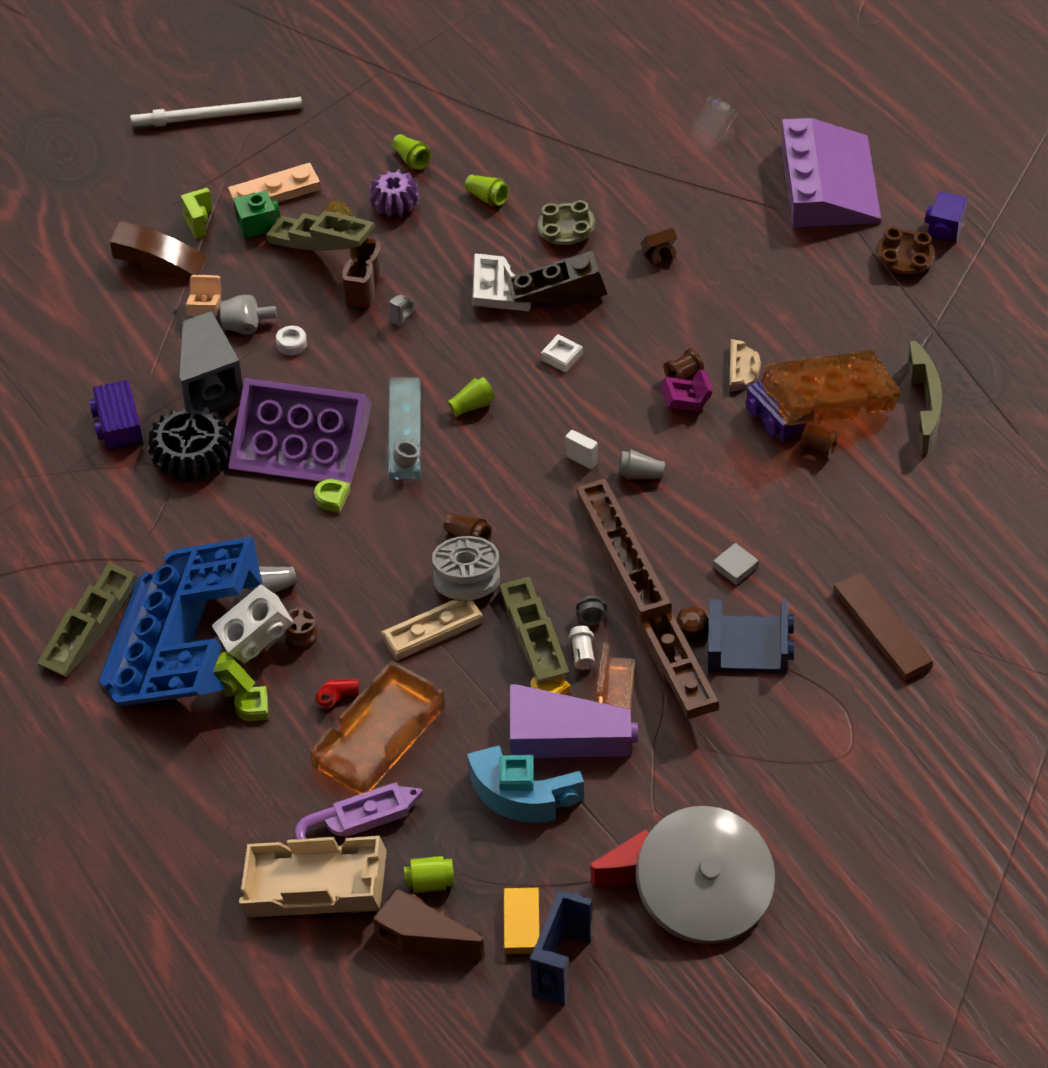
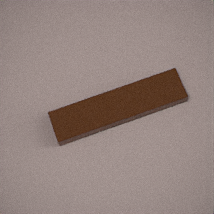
(883, 626)

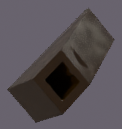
(564, 281)

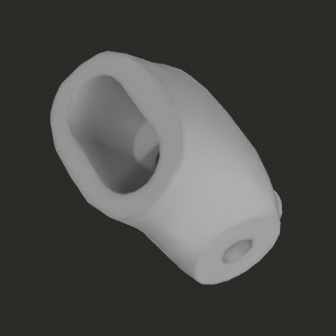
(242, 314)

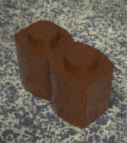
(362, 273)

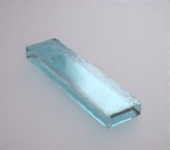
(405, 423)

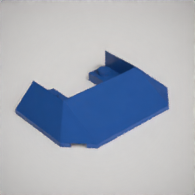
(155, 644)

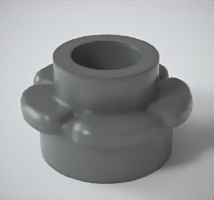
(591, 610)

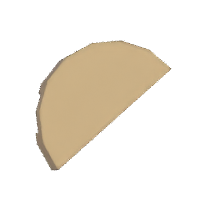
(744, 366)

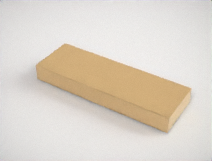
(431, 627)

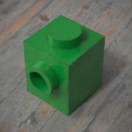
(256, 213)

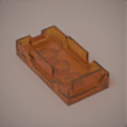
(830, 387)
(378, 728)

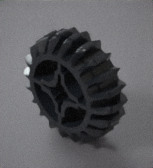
(189, 443)

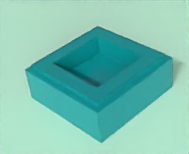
(516, 772)

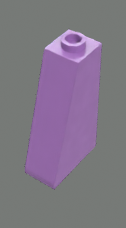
(567, 726)

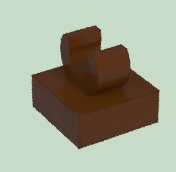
(660, 242)

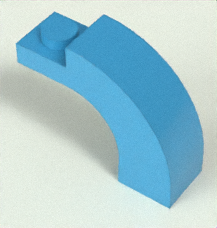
(522, 805)

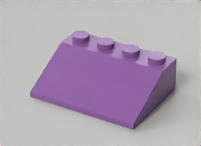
(828, 174)
(299, 431)

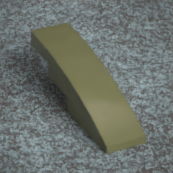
(317, 233)
(88, 621)
(533, 630)

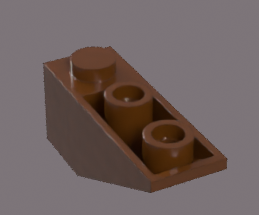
(421, 930)

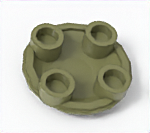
(566, 222)

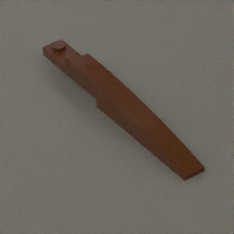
(647, 600)

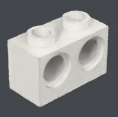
(252, 624)

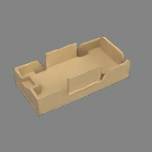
(313, 876)

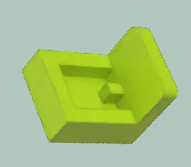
(232, 676)

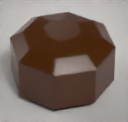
(693, 622)

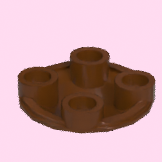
(905, 251)

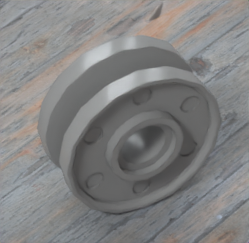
(466, 568)

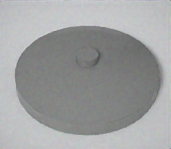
(705, 875)

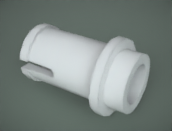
(580, 639)

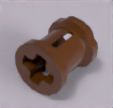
(684, 366)
(819, 439)

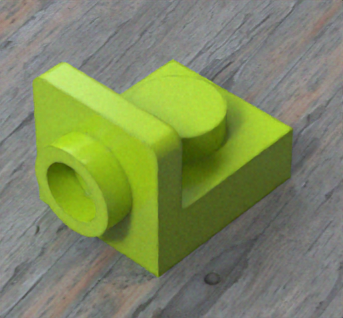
(195, 210)

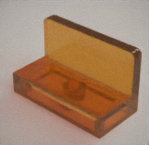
(615, 679)

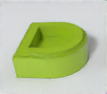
(331, 494)
(253, 704)

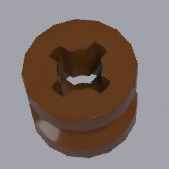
(304, 619)

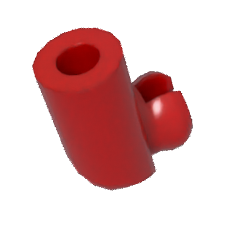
(334, 690)

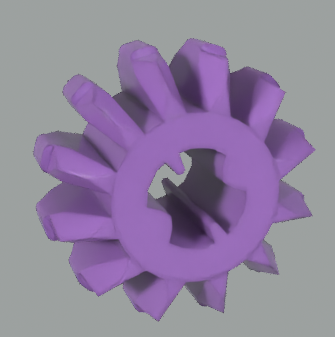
(394, 193)

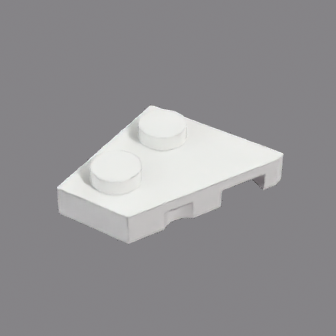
(491, 283)

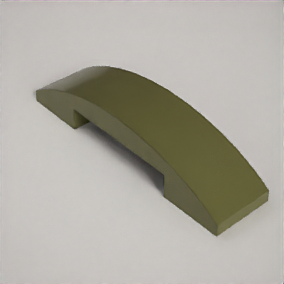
(924, 372)

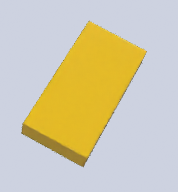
(521, 920)

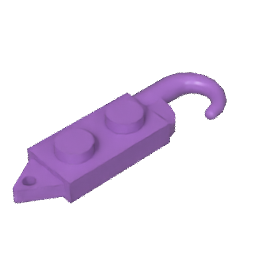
(363, 811)

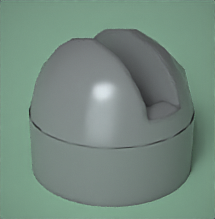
(405, 454)

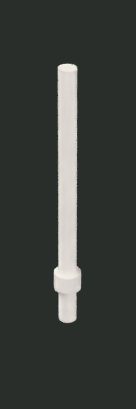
(161, 117)

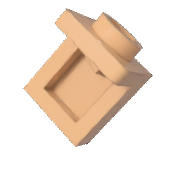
(204, 295)

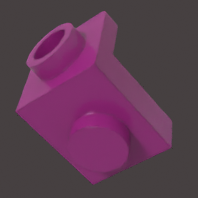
(686, 393)

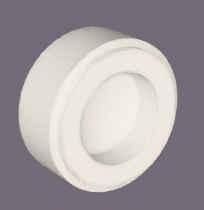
(291, 340)

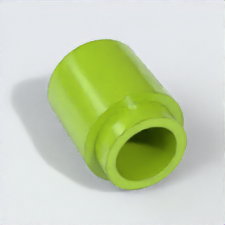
(429, 874)

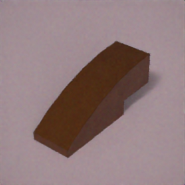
(156, 251)

